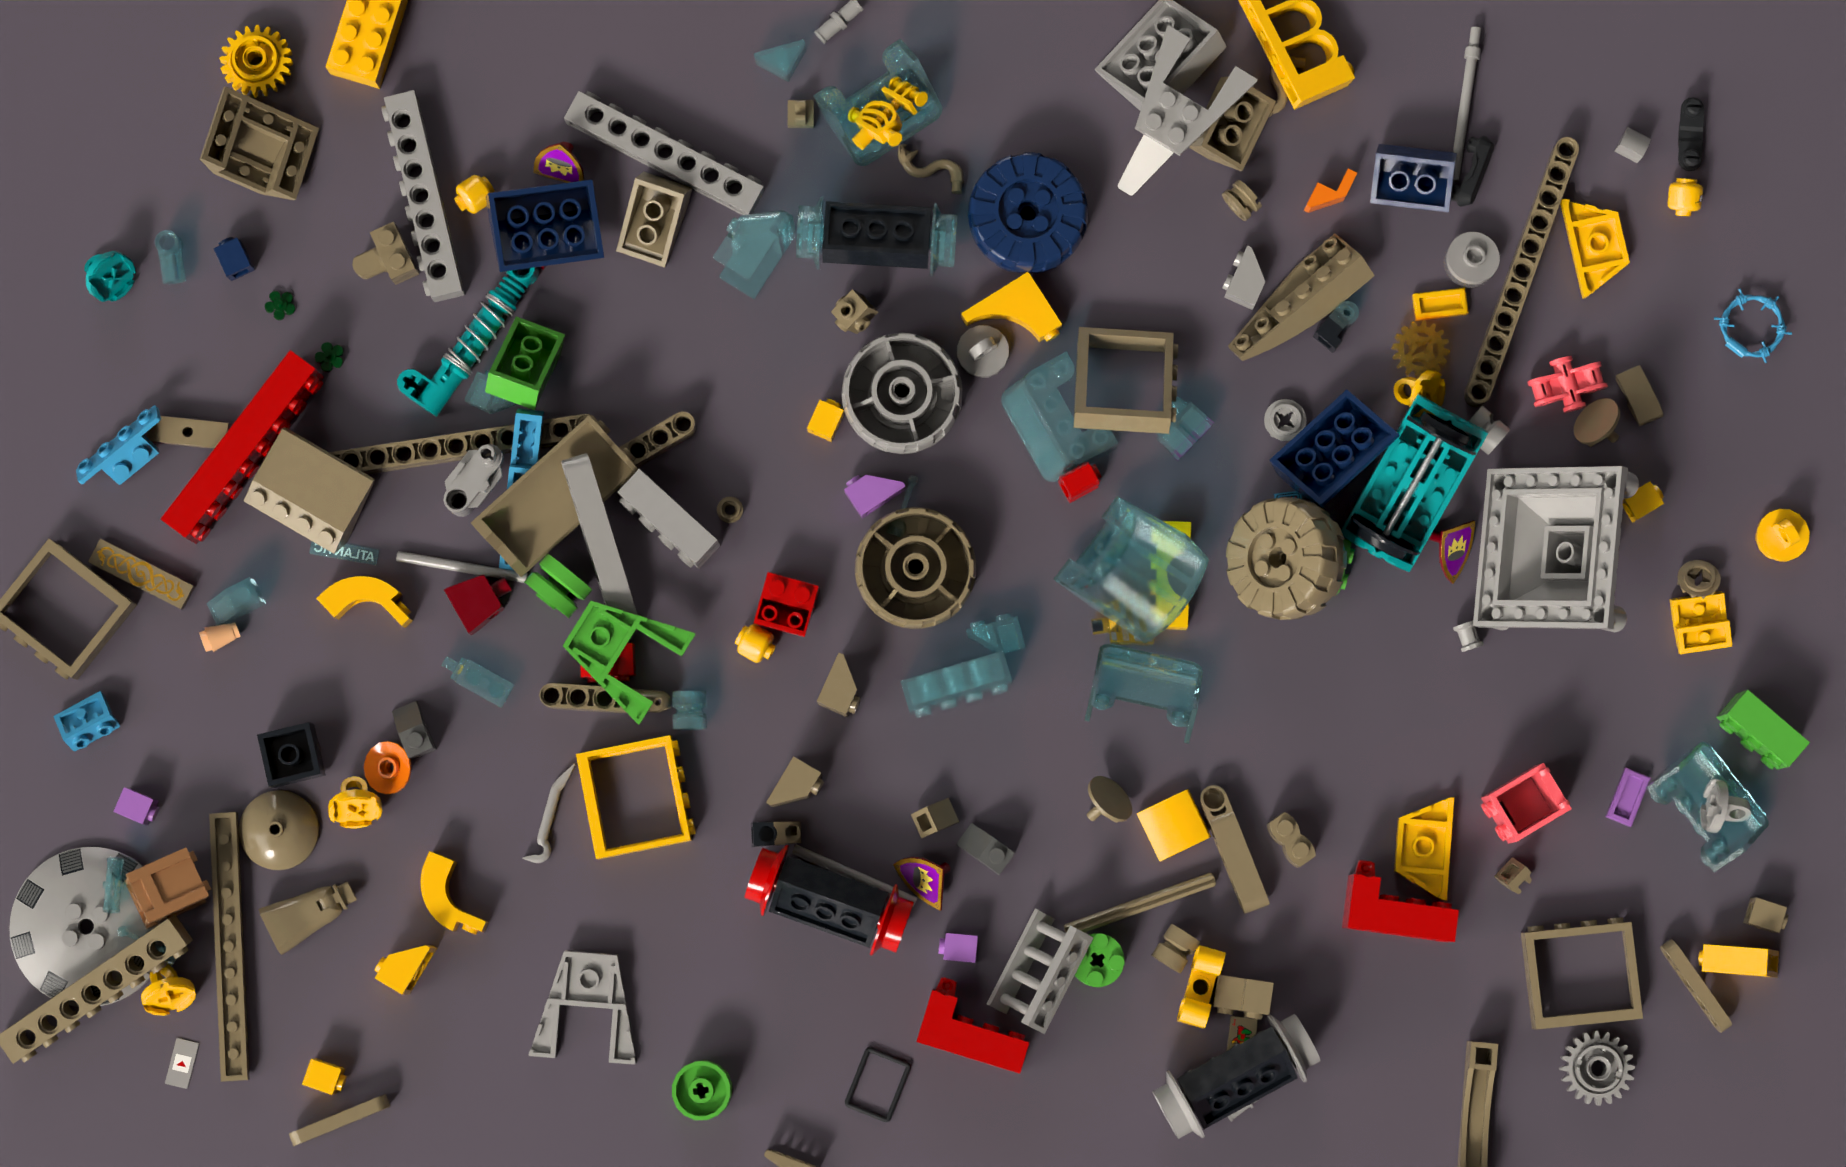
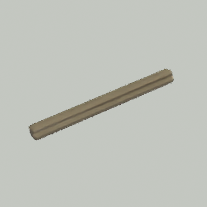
(1143, 903)

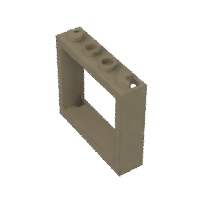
(1125, 419)
(124, 608)
(1565, 930)

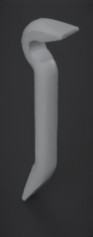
(542, 838)

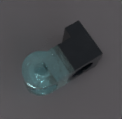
(1340, 318)

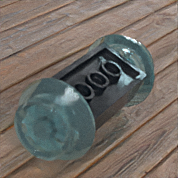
(876, 235)

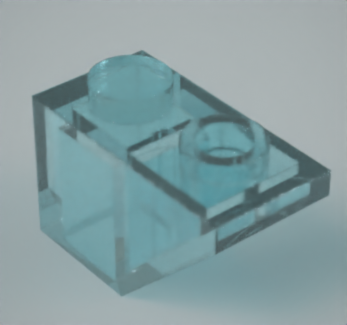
(484, 401)
(998, 636)

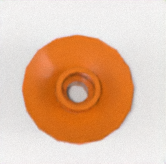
(378, 769)

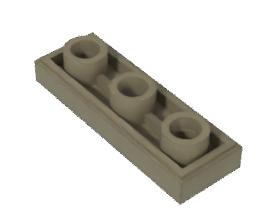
(173, 431)

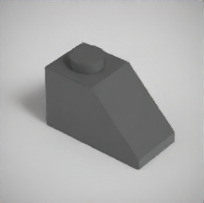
(413, 731)
(985, 848)

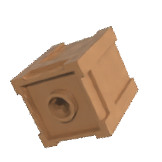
(167, 887)

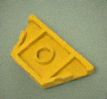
(1595, 244)
(1425, 847)

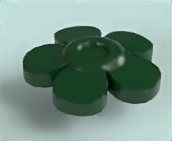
(280, 305)
(330, 357)

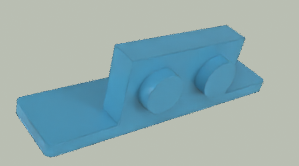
(125, 452)

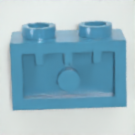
(86, 721)

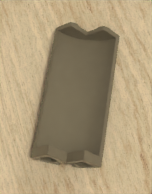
(539, 506)

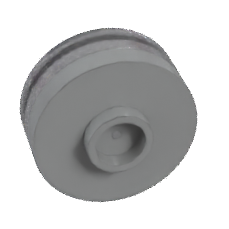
(1471, 259)

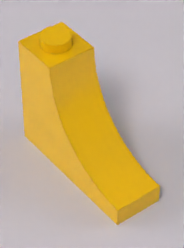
(1020, 303)

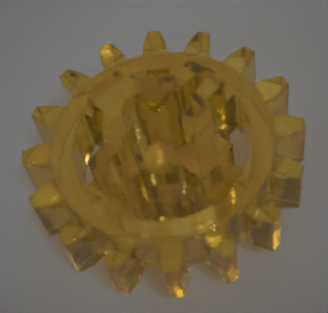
(1413, 341)

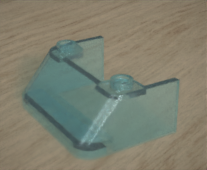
(754, 249)
(1147, 681)

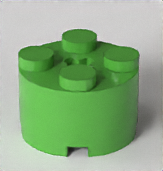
(1112, 962)

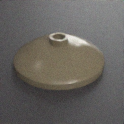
(297, 830)

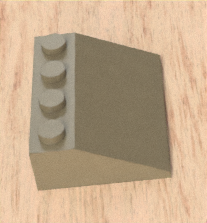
(309, 490)

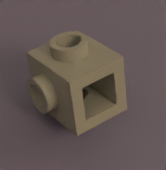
(853, 312)

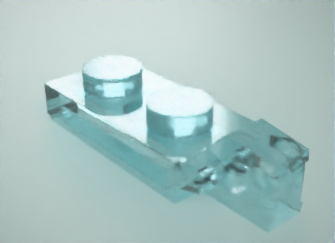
(479, 680)

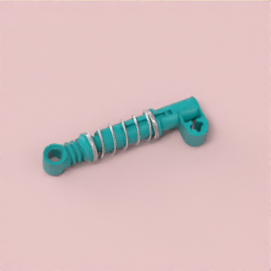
(469, 347)

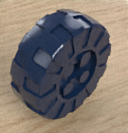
(1033, 185)

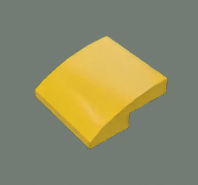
(1700, 623)
(1173, 825)

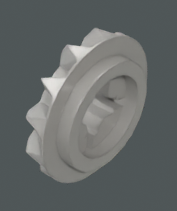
(1284, 407)

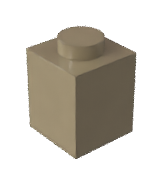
(1766, 915)

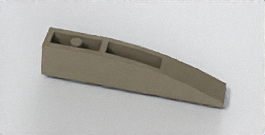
(1304, 297)

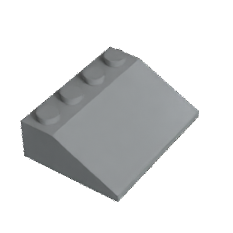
(1133, 59)

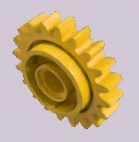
(258, 76)

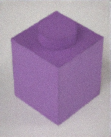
(137, 806)
(958, 947)

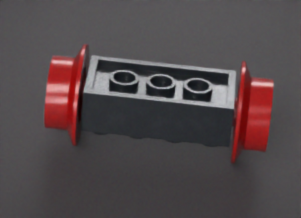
(828, 901)

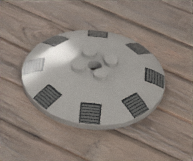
(49, 917)

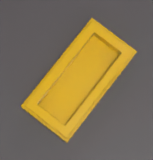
(1440, 304)

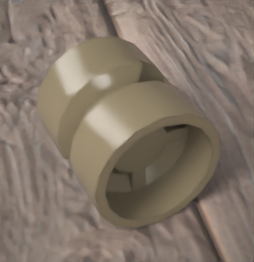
(1175, 948)

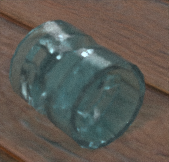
(689, 710)

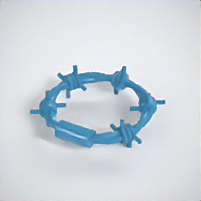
(1735, 346)

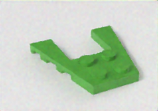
(601, 638)

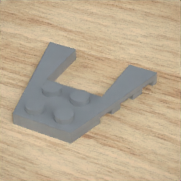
(1171, 116)
(587, 981)

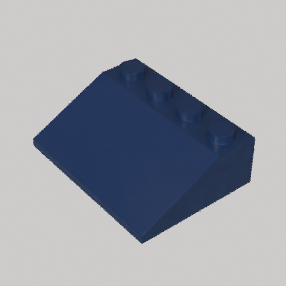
(545, 225)
(1333, 449)

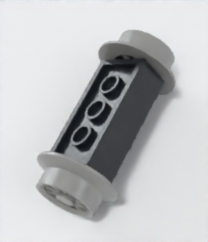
(1237, 1077)

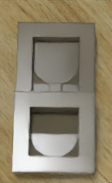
(1639, 395)

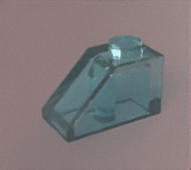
(236, 601)

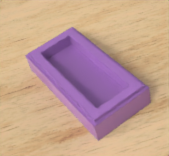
(1627, 797)

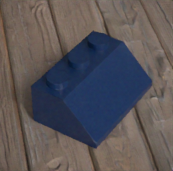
(1413, 177)

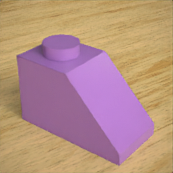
(872, 492)

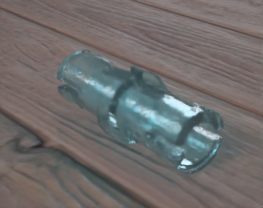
(114, 867)

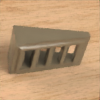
(784, 1160)

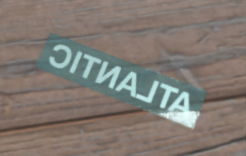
(348, 552)

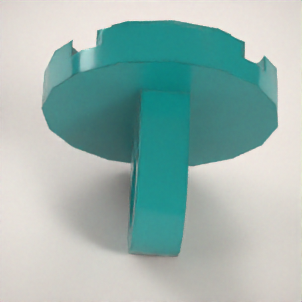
(109, 275)

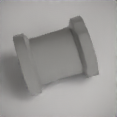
(1468, 636)

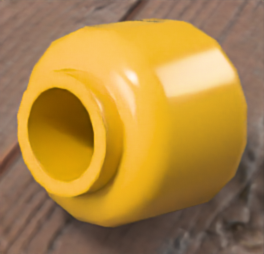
(472, 193)
(1685, 196)
(755, 643)

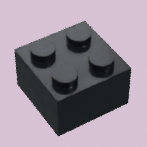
(291, 755)

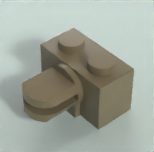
(388, 256)

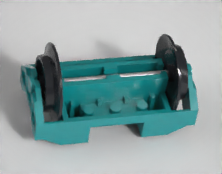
(1402, 504)

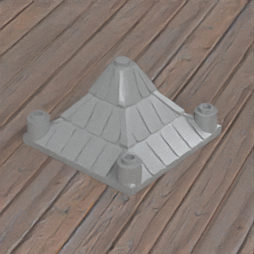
(1552, 548)

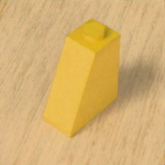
(1739, 960)

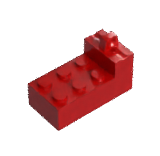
(1385, 915)
(966, 1039)

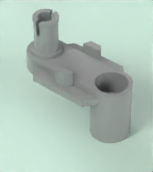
(473, 478)

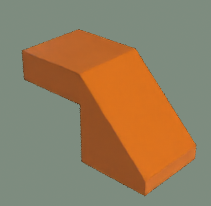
(1325, 196)

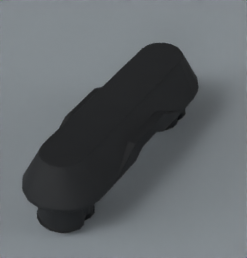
(1691, 134)
(1482, 150)

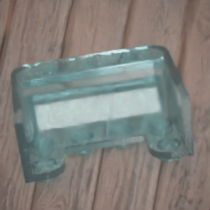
(899, 62)
(1047, 423)
(1686, 783)

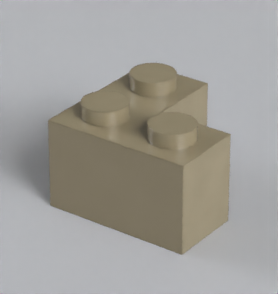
(1242, 995)

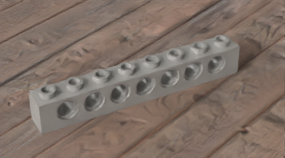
(408, 105)
(579, 118)

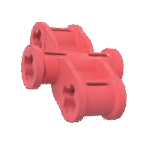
(1567, 384)

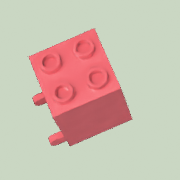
(1529, 799)

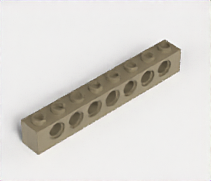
(14, 1038)

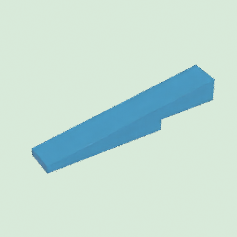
(524, 449)

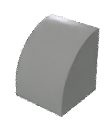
(1632, 145)

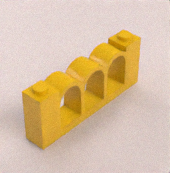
(1314, 83)

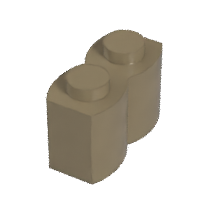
(1295, 846)

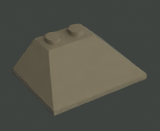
(258, 146)

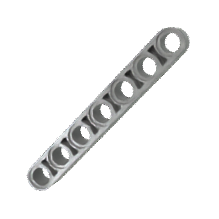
(597, 533)

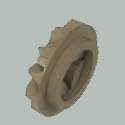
(1691, 570)

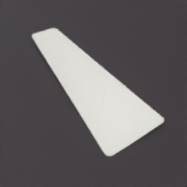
(1144, 163)

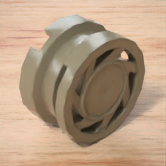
(1241, 200)

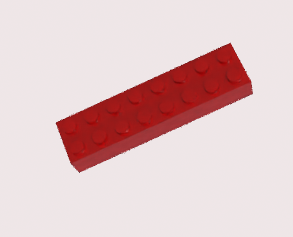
(243, 448)

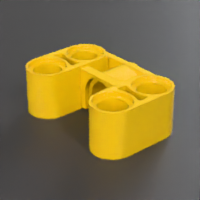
(1206, 967)

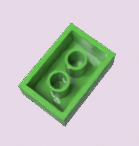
(525, 363)
(1762, 730)

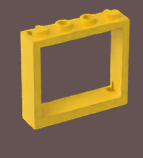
(591, 800)

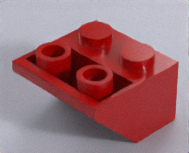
(786, 604)

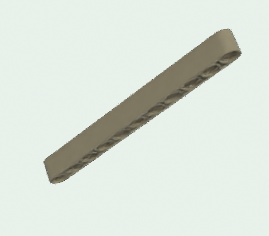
(1529, 262)
(444, 445)

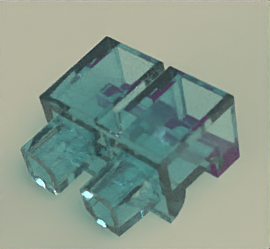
(1187, 430)

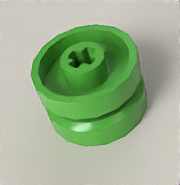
(556, 588)
(686, 1092)

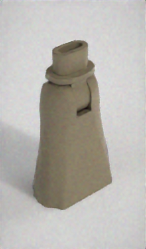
(300, 916)

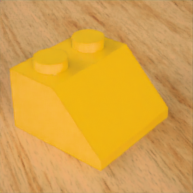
(404, 968)

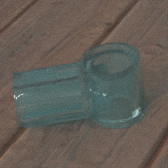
(171, 260)

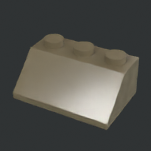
(1237, 131)

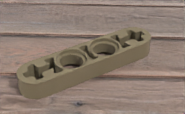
(1696, 985)
(339, 1120)

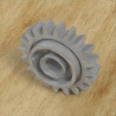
(1613, 1073)

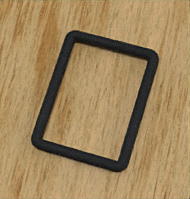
(898, 1092)

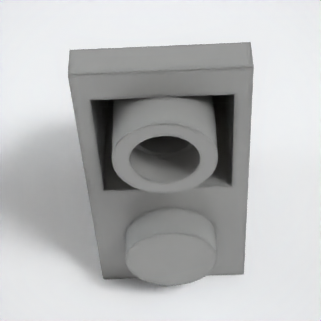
(1247, 281)

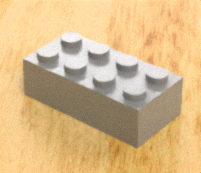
(673, 523)

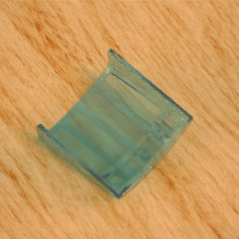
(1136, 571)

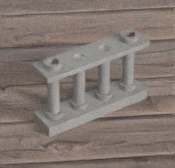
(1056, 980)

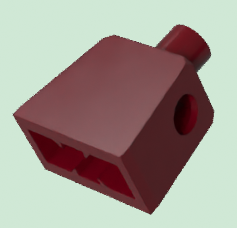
(477, 601)

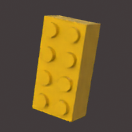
(365, 40)

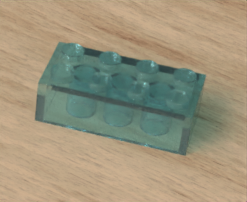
(956, 683)

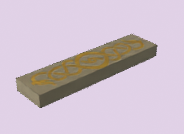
(141, 574)

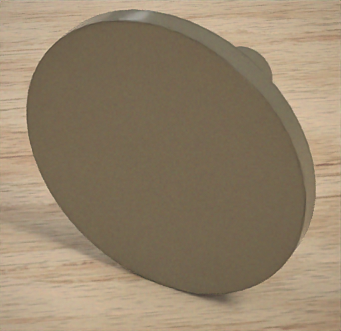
(1597, 422)
(1108, 800)

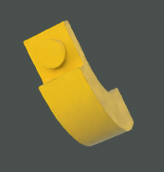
(354, 590)
(435, 892)

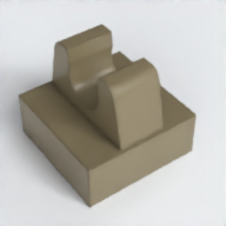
(800, 113)
(1513, 874)

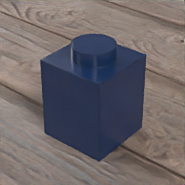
(233, 258)

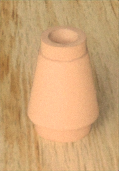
(218, 636)

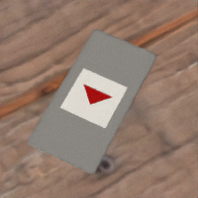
(181, 1063)

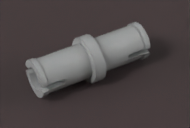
(838, 21)

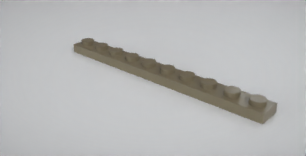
(229, 946)

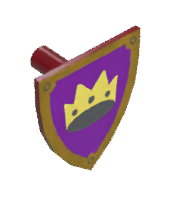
(559, 163)
(1454, 548)
(923, 878)

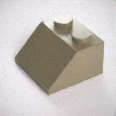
(839, 690)
(796, 784)

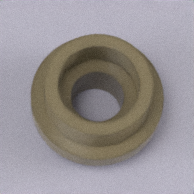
(730, 501)

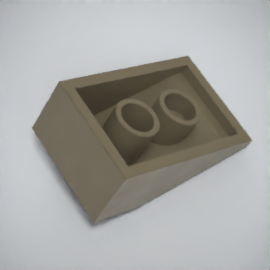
(653, 218)

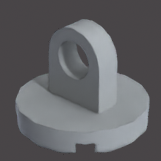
(982, 351)
(1721, 807)

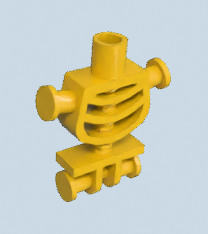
(877, 114)

